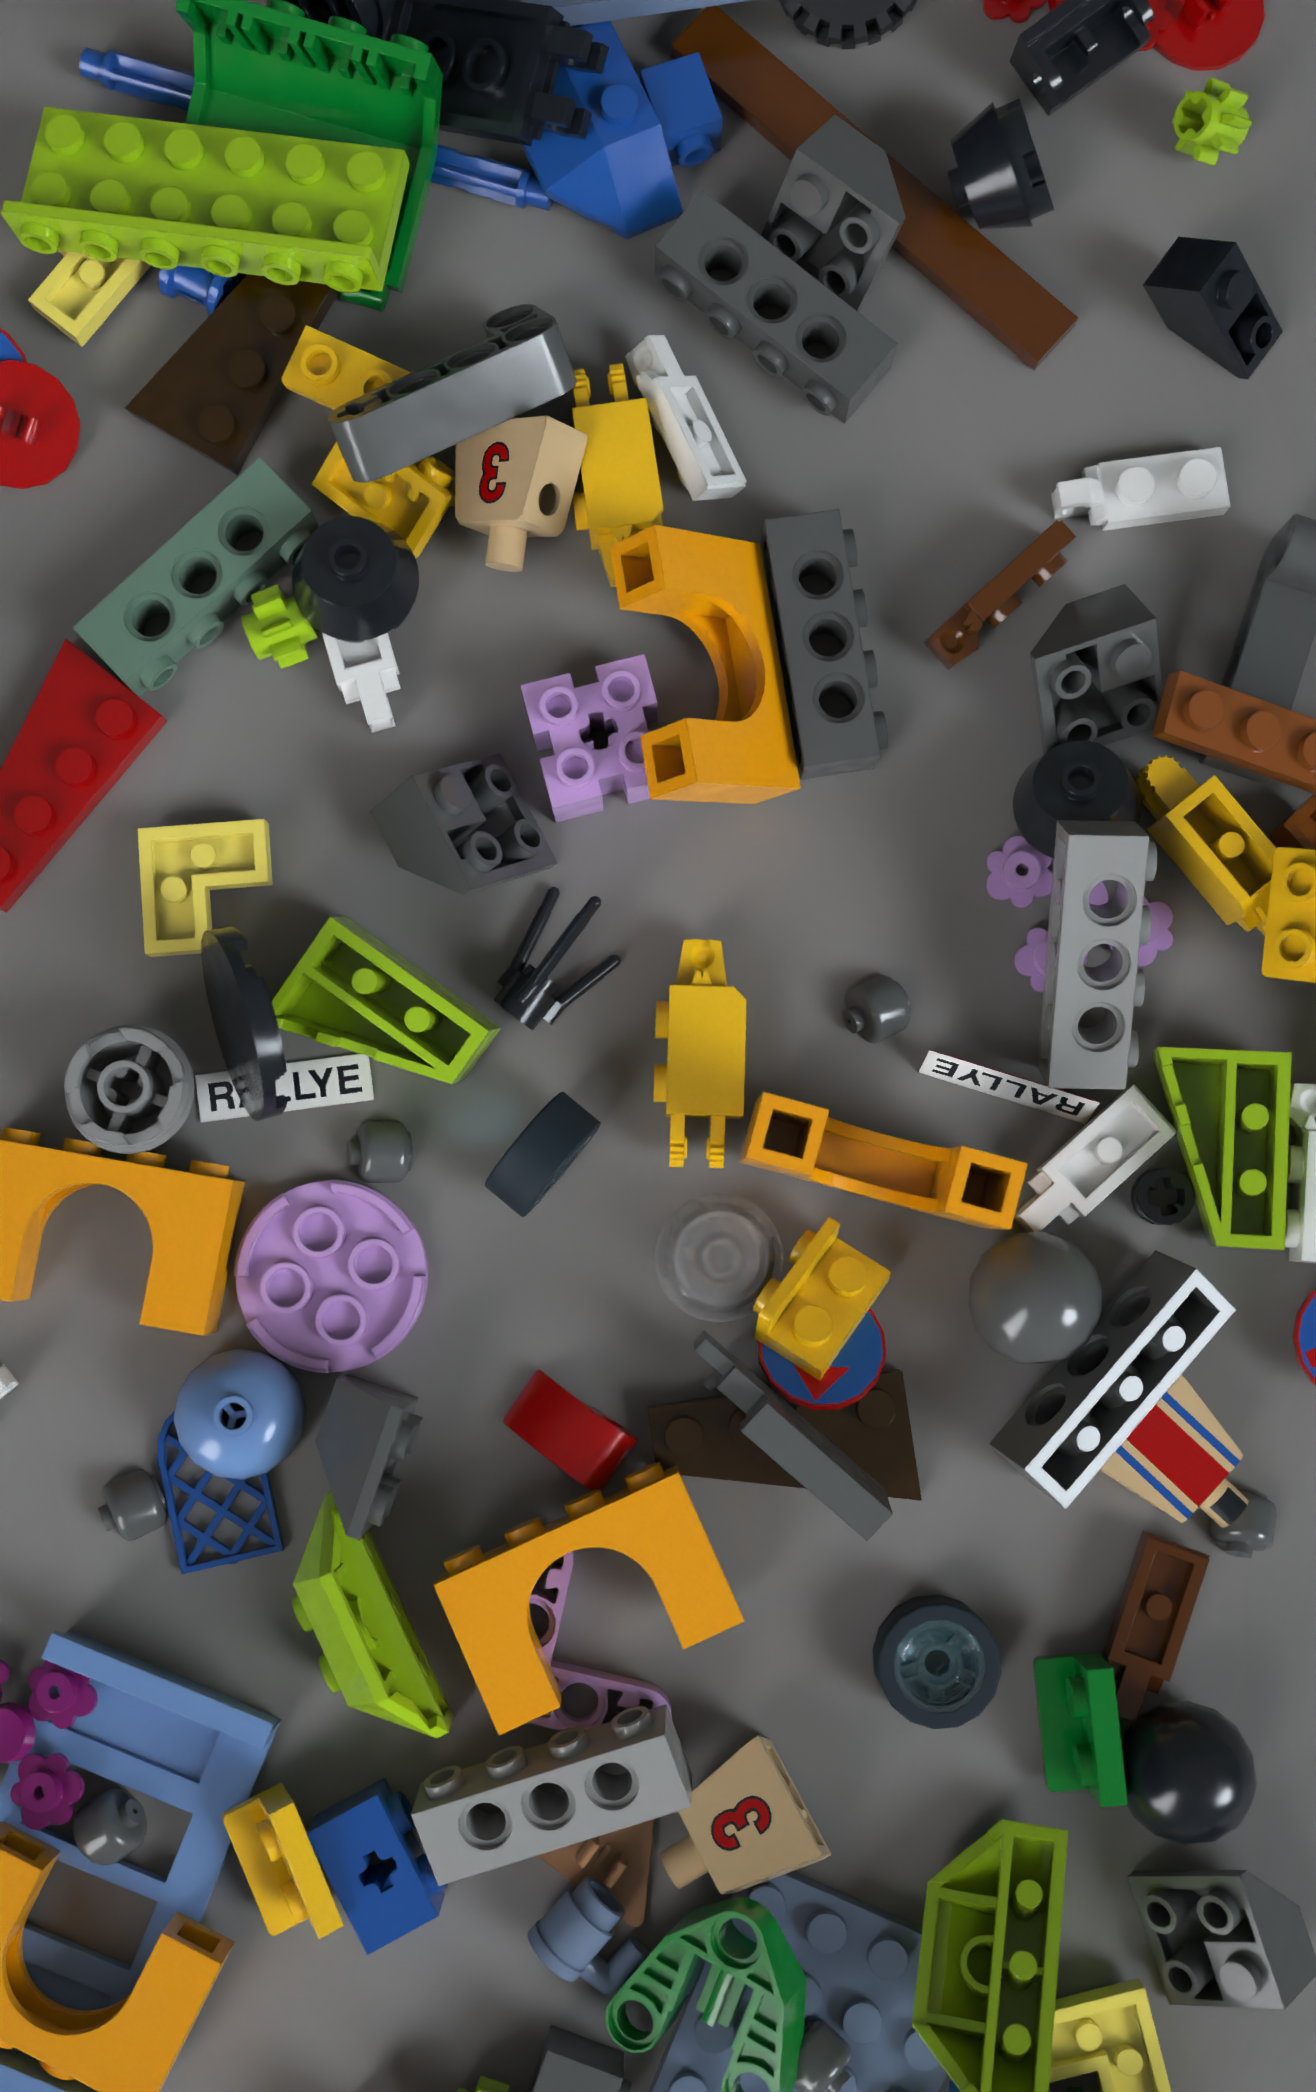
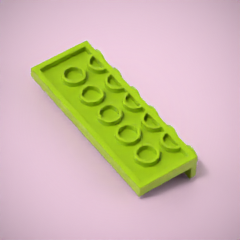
(211, 199)

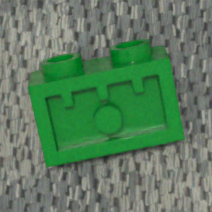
(1080, 1726)

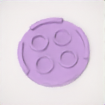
(331, 1276)

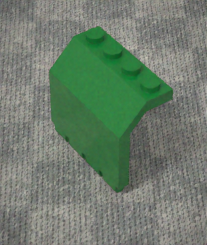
(322, 82)

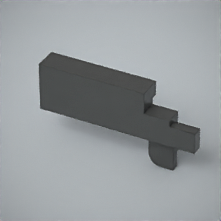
(796, 1443)

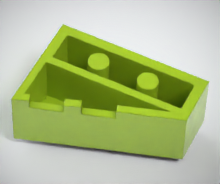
(379, 1004)
(1232, 1138)

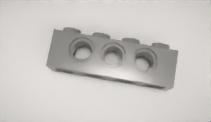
(1083, 858)
(468, 1841)

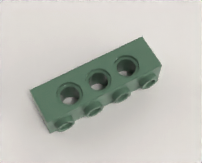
(205, 544)

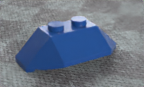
(623, 165)

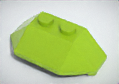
(365, 1629)
(994, 1959)

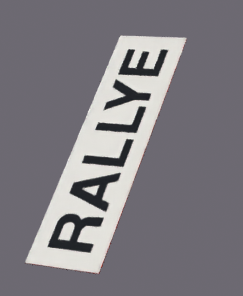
(304, 1085)
(1008, 1087)

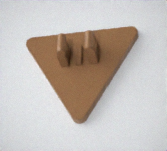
(614, 1859)

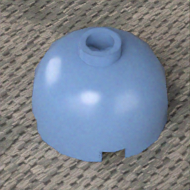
(272, 1412)

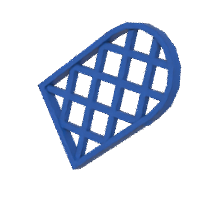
(178, 1521)

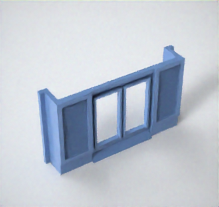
(166, 1743)

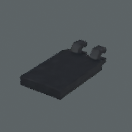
(502, 65)

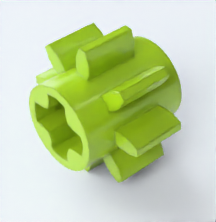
(1211, 121)
(278, 627)

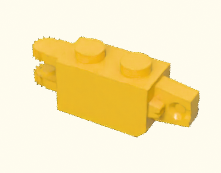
(617, 467)
(1210, 841)
(704, 1050)

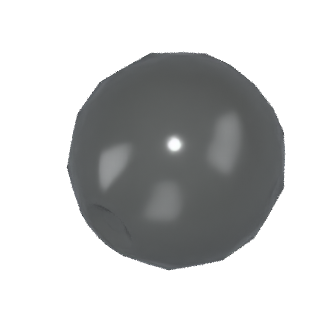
(1035, 1298)

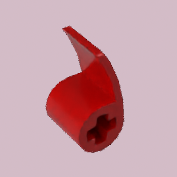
(569, 1432)

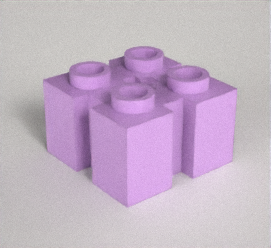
(565, 716)

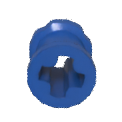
(197, 285)

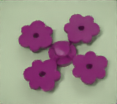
(18, 1734)

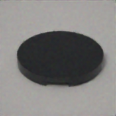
(243, 1022)

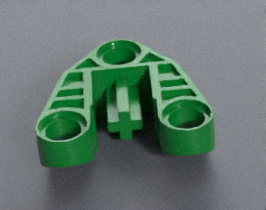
(775, 2016)

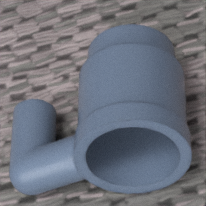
(578, 1929)

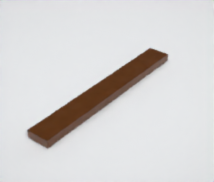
(932, 234)

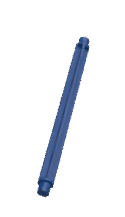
(452, 168)

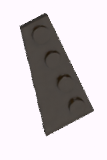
(231, 369)
(707, 1439)

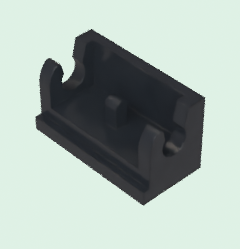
(1078, 47)

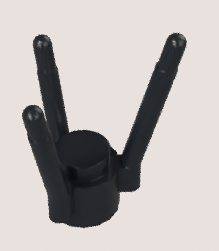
(530, 992)

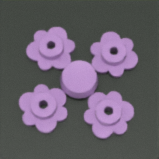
(1007, 884)

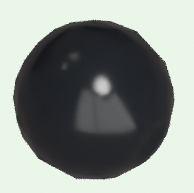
(1187, 1772)

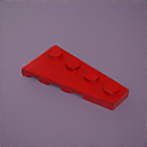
(64, 763)

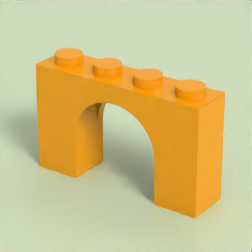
(723, 597)
(931, 1179)
(188, 1214)
(491, 1591)
(110, 2047)

